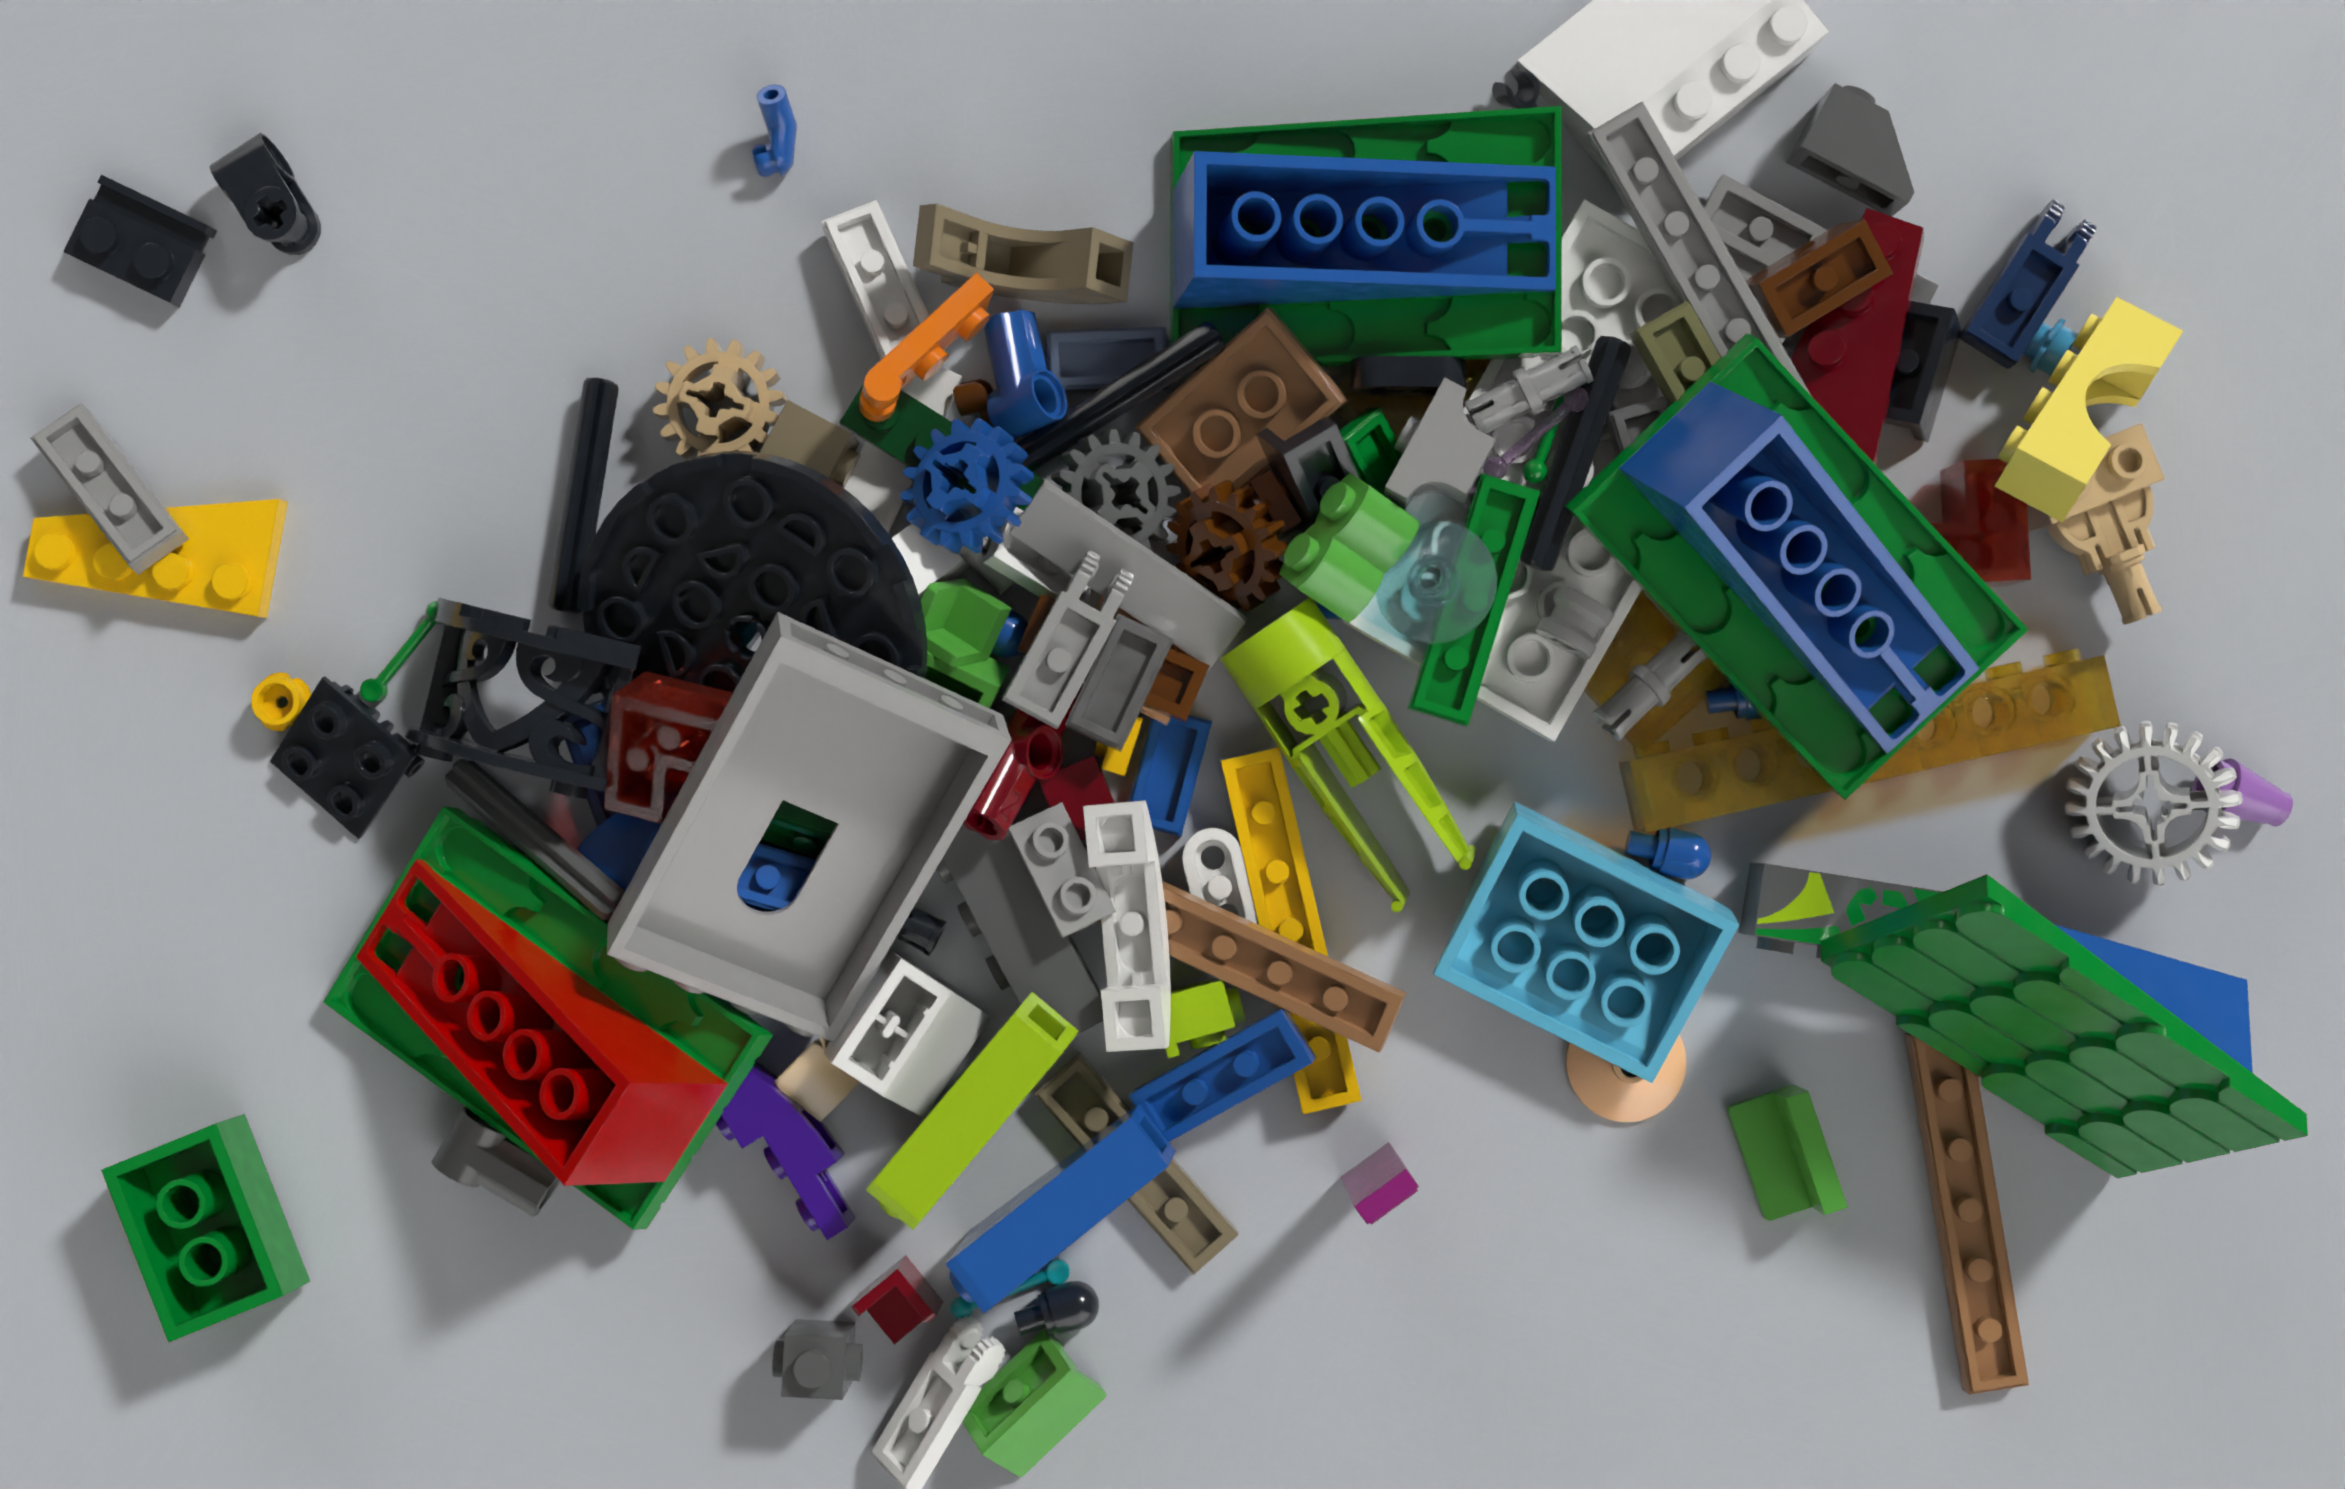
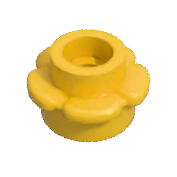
(266, 697)

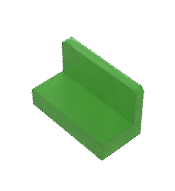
(1786, 1153)
(1031, 1405)

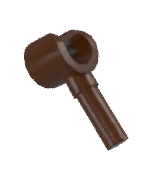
(972, 398)

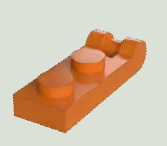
(923, 349)

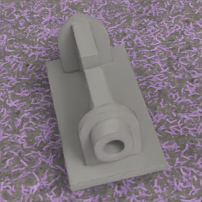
(1061, 870)

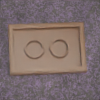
(1251, 385)

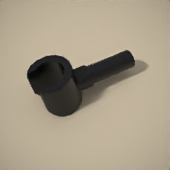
(1526, 95)

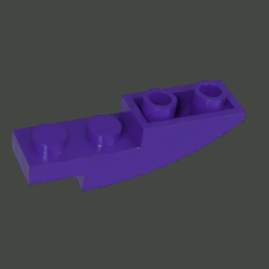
(796, 1147)

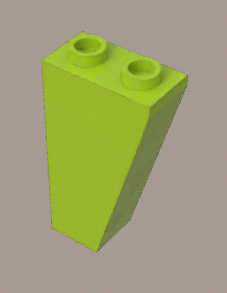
(972, 1111)

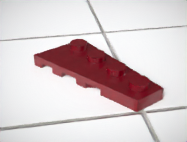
(1854, 349)

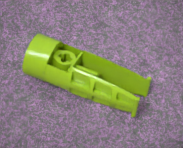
(1287, 661)

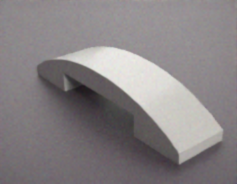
(1136, 935)

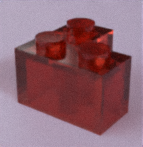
(1985, 522)
(656, 740)

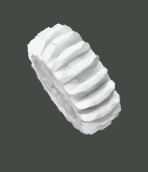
(2182, 801)

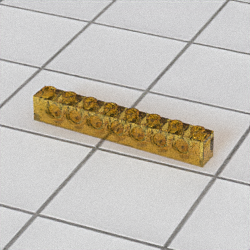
(2078, 706)

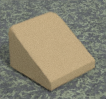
(815, 1081)

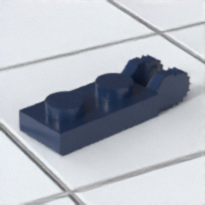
(2025, 289)

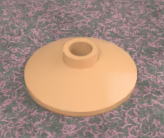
(1620, 1096)

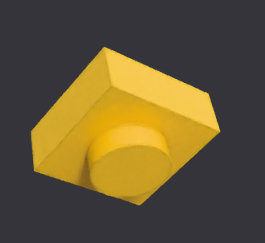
(1116, 761)

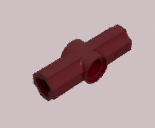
(1031, 755)

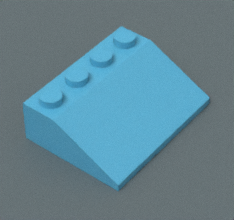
(1585, 942)

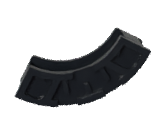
(455, 704)

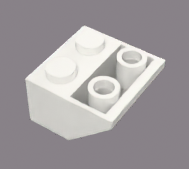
(906, 1035)

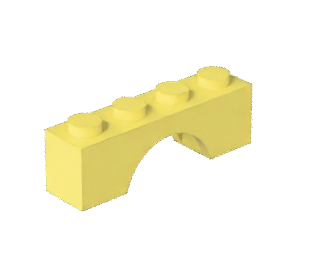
(2062, 446)

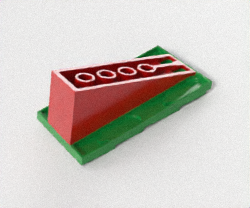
(520, 1015)

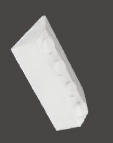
(1680, 57)

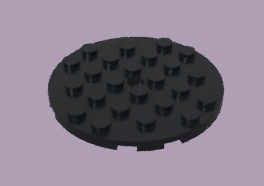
(737, 544)

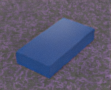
(1170, 771)

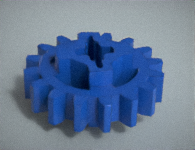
(987, 462)

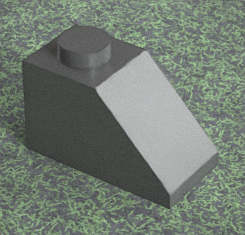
(1854, 150)

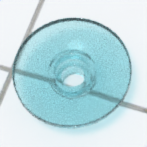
(1456, 601)

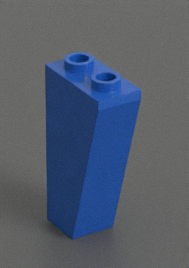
(1058, 1209)

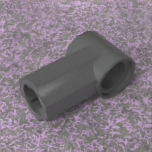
(484, 1157)

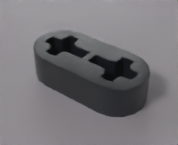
(1405, 374)

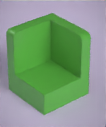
(961, 621)

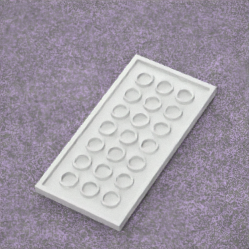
(1606, 291)

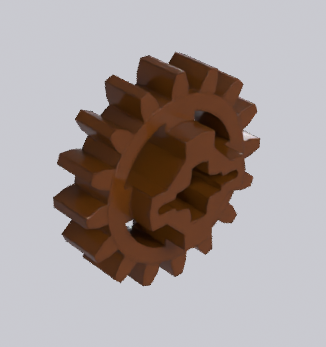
(1225, 517)

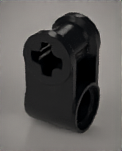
(268, 196)

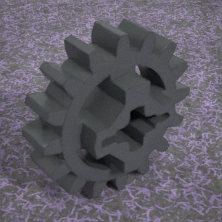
(1140, 483)

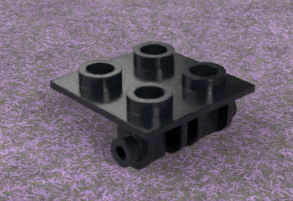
(345, 756)

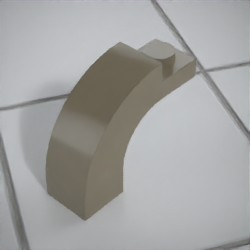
(1024, 263)

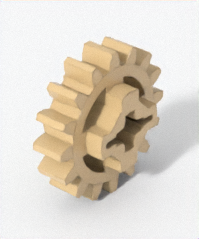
(724, 380)

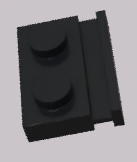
(140, 241)

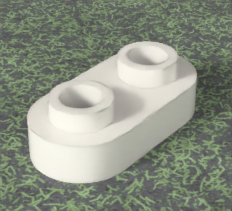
(1220, 885)

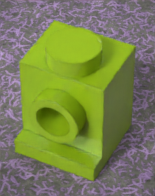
(1202, 1014)

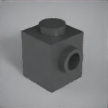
(818, 1359)

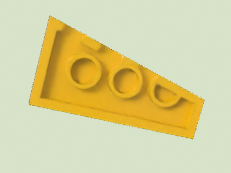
(221, 567)

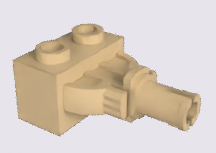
(2112, 520)

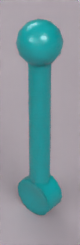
(1056, 1272)

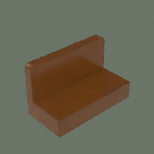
(1819, 276)

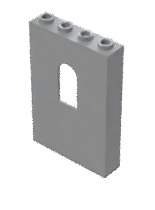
(842, 740)

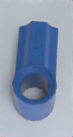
(1026, 391)

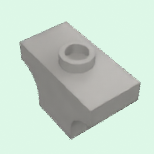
(1439, 451)

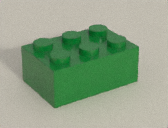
(206, 1227)

